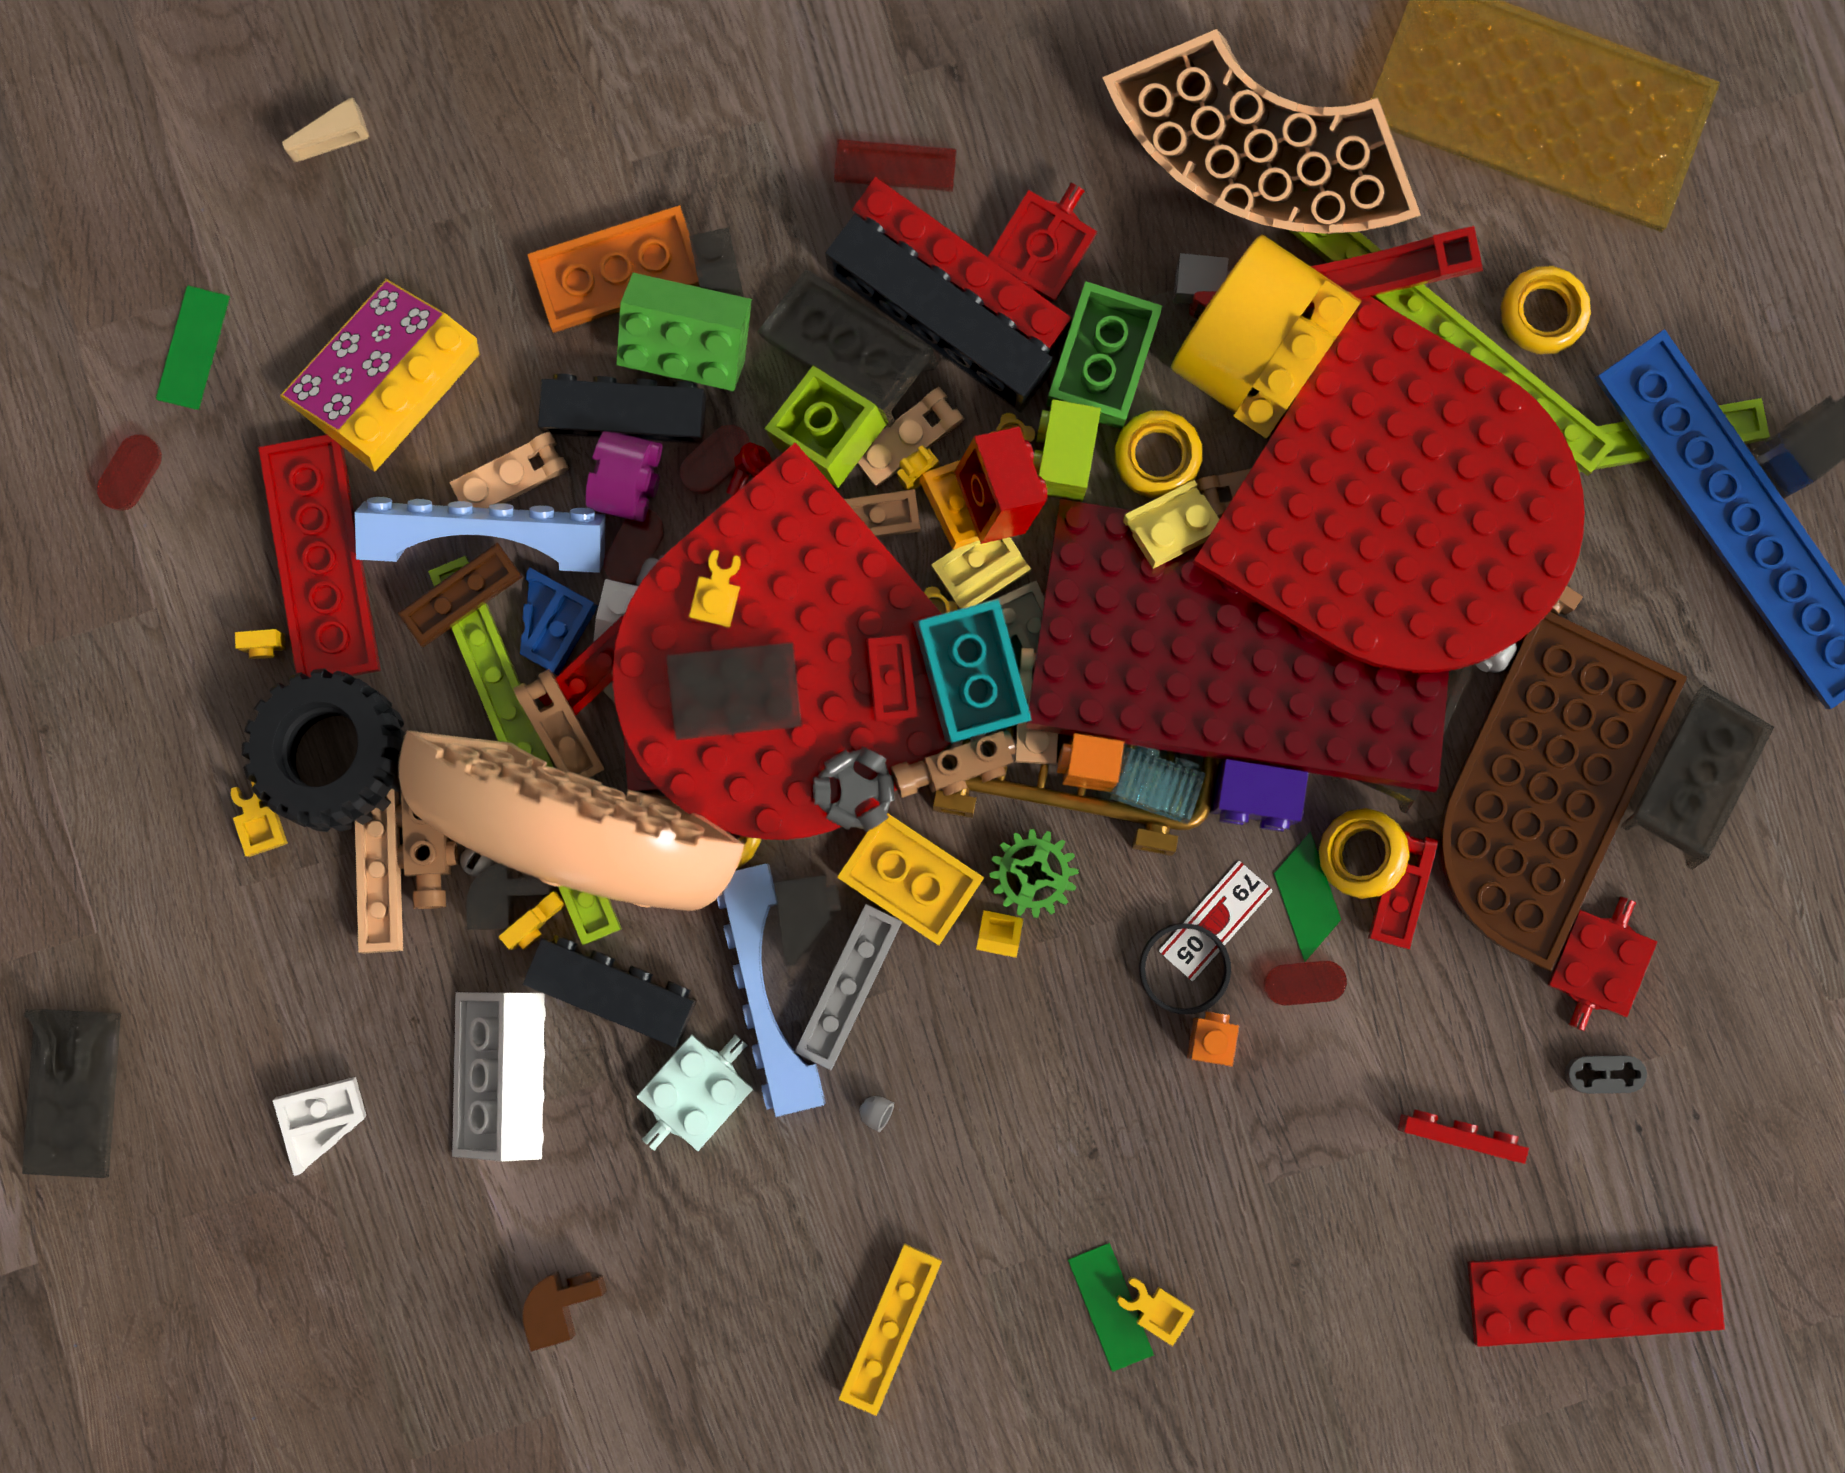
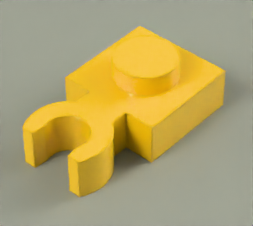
(914, 466)
(714, 597)
(258, 826)
(526, 929)
(1160, 1313)

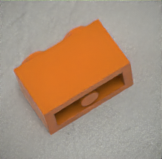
(1090, 762)

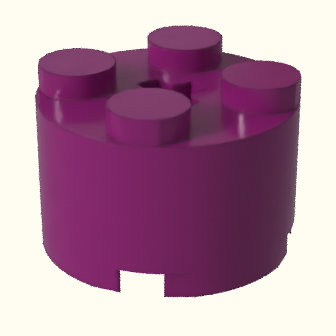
(623, 476)

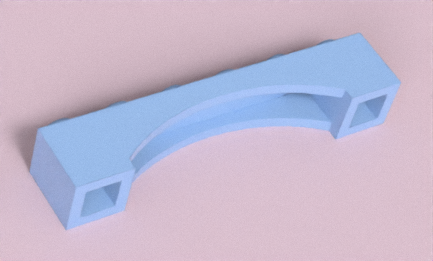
(570, 537)
(790, 1080)

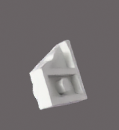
(317, 1119)

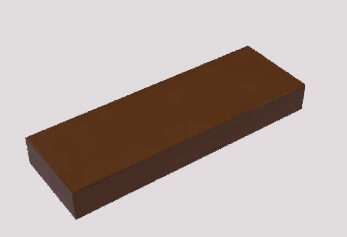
(460, 595)

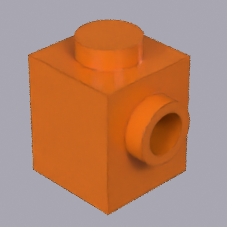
(1213, 1039)

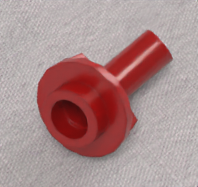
(748, 463)

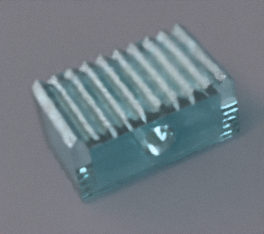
(1158, 784)

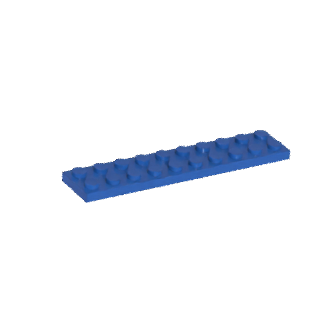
(1735, 507)

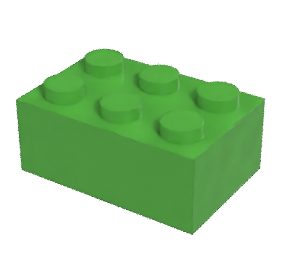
(683, 331)
(1105, 352)

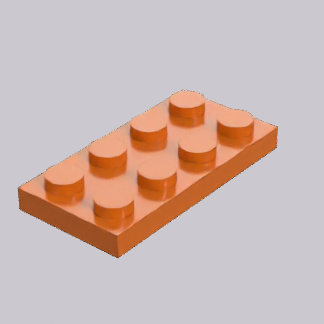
(591, 273)

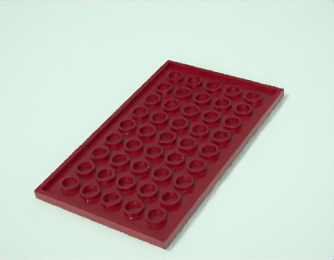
(1212, 674)

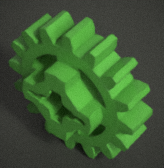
(1027, 891)

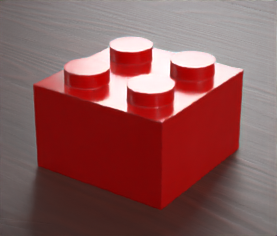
(1001, 484)

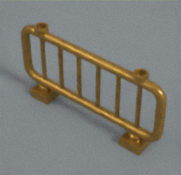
(1152, 839)

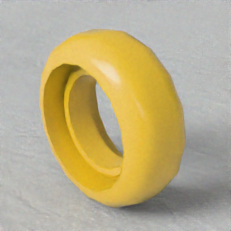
(1567, 287)
(1170, 424)
(1388, 873)

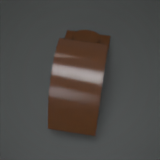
(547, 1310)

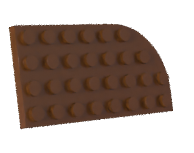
(1550, 783)

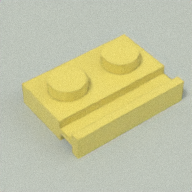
(1172, 524)
(980, 570)

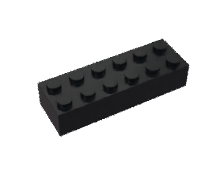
(938, 312)

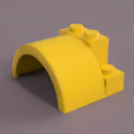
(1258, 334)

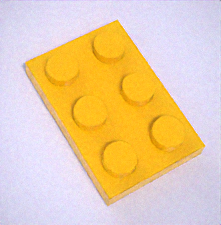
(911, 878)

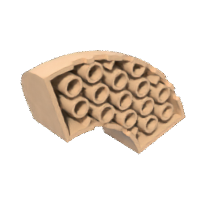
(1261, 150)
(565, 824)

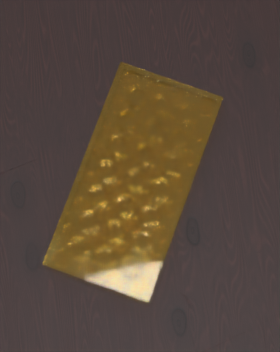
(1546, 104)

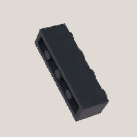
(629, 409)
(610, 992)

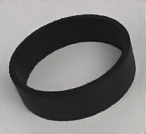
(1226, 976)

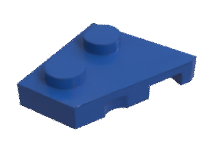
(552, 621)

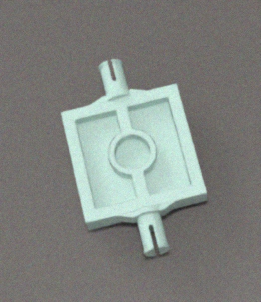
(694, 1092)

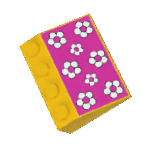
(382, 373)

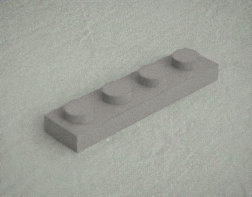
(848, 987)

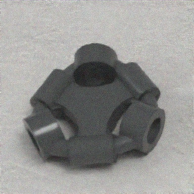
(854, 789)

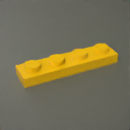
(890, 1329)

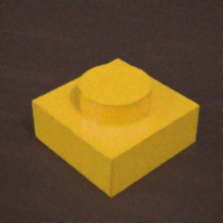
(260, 643)
(999, 933)

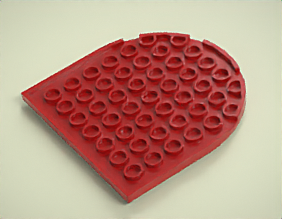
(1405, 504)
(805, 580)

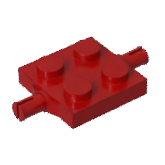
(1044, 242)
(1602, 964)

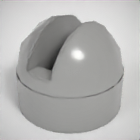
(483, 863)
(876, 1112)

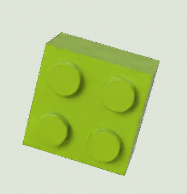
(827, 423)
(1068, 448)

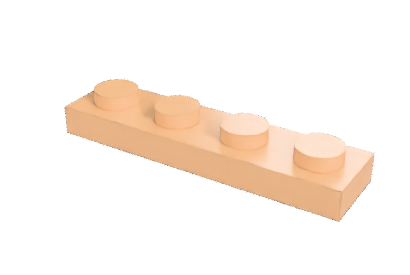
(379, 881)

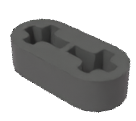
(1605, 1064)

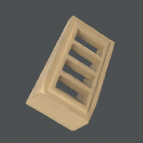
(329, 132)

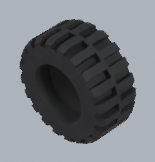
(284, 722)

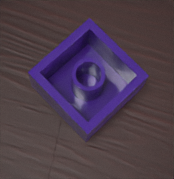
(1259, 794)

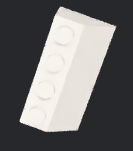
(498, 1076)

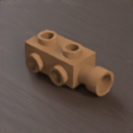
(965, 764)
(427, 872)

